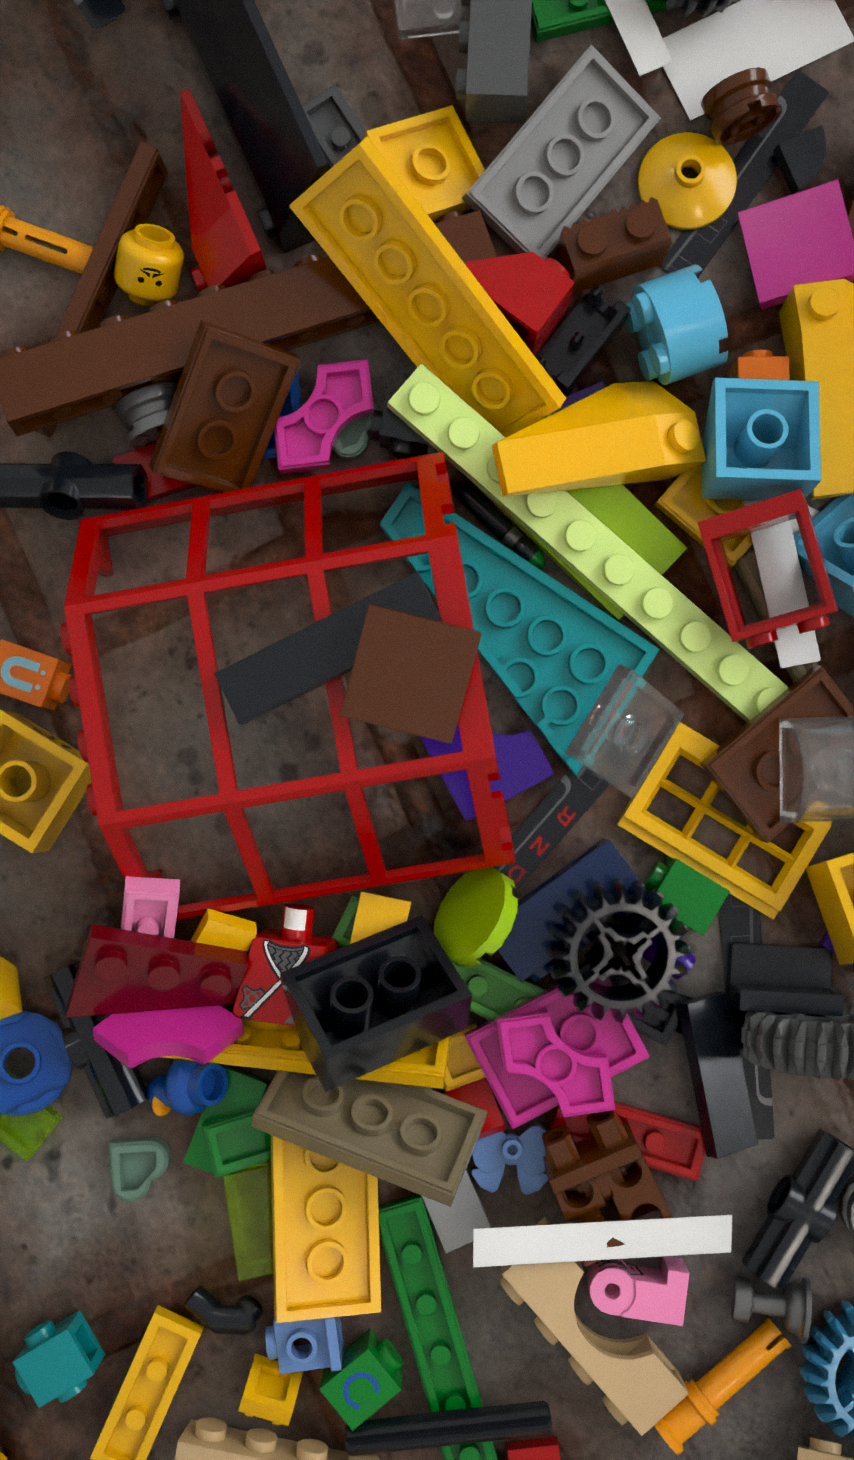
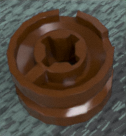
(741, 106)

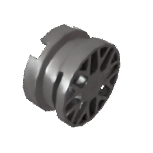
(146, 412)

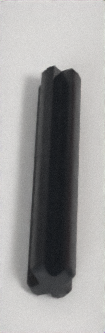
(449, 1428)

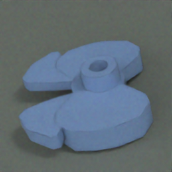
(522, 1150)

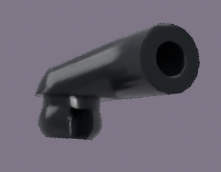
(224, 1318)

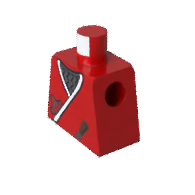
(274, 952)

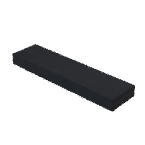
(313, 653)

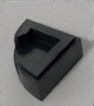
(801, 158)

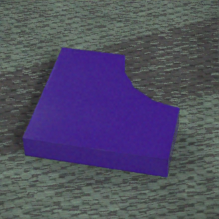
(519, 765)

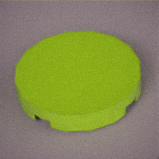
(476, 916)

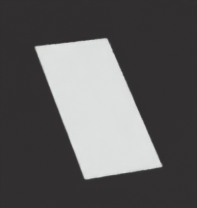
(752, 35)

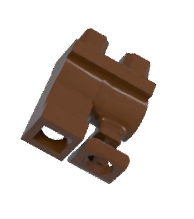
(599, 1170)

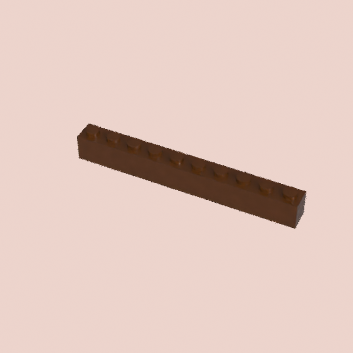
(283, 309)

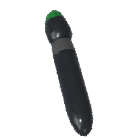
(498, 524)

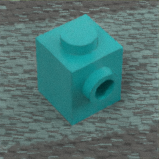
(58, 1359)

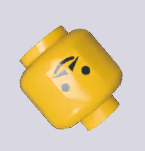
(148, 264)

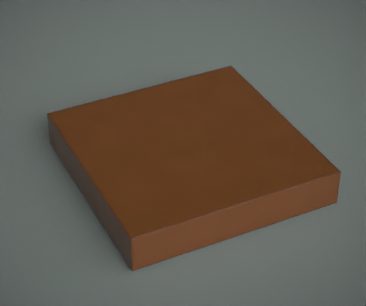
(410, 673)

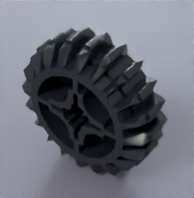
(635, 940)

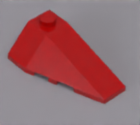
(218, 222)

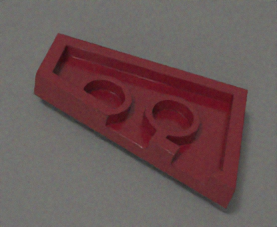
(150, 973)

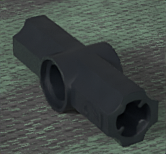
(72, 485)
(112, 1081)
(800, 1210)

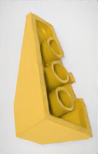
(820, 348)

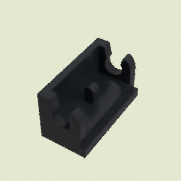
(582, 339)

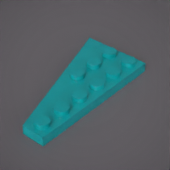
(536, 633)

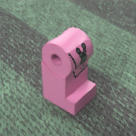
(640, 1291)

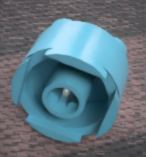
(677, 325)

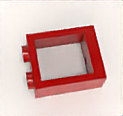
(751, 519)

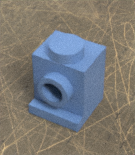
(323, 1352)

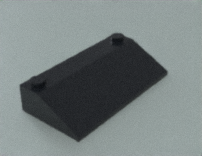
(257, 107)

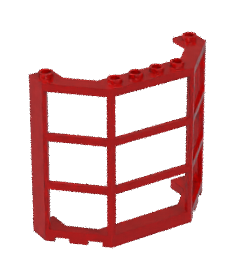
(87, 689)

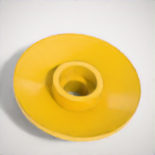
(687, 201)

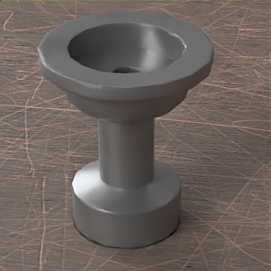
(793, 1306)

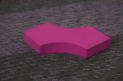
(308, 434)
(181, 1032)
(575, 1077)

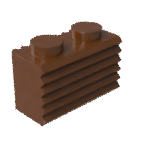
(614, 245)

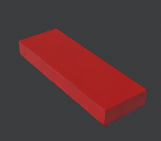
(664, 1140)

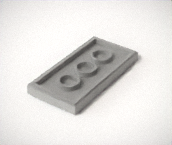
(562, 156)

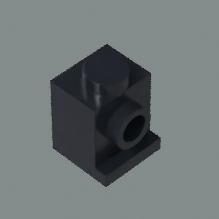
(397, 435)

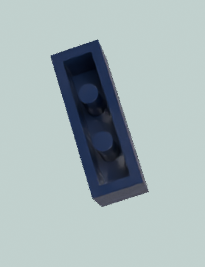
(527, 942)

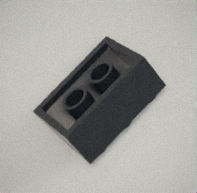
(375, 1001)

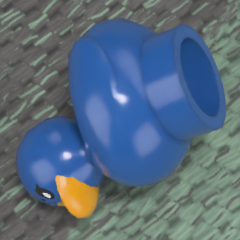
(187, 1088)

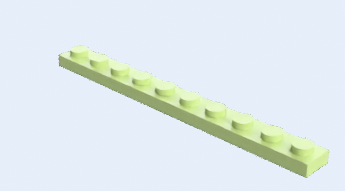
(590, 550)

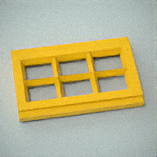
(680, 845)

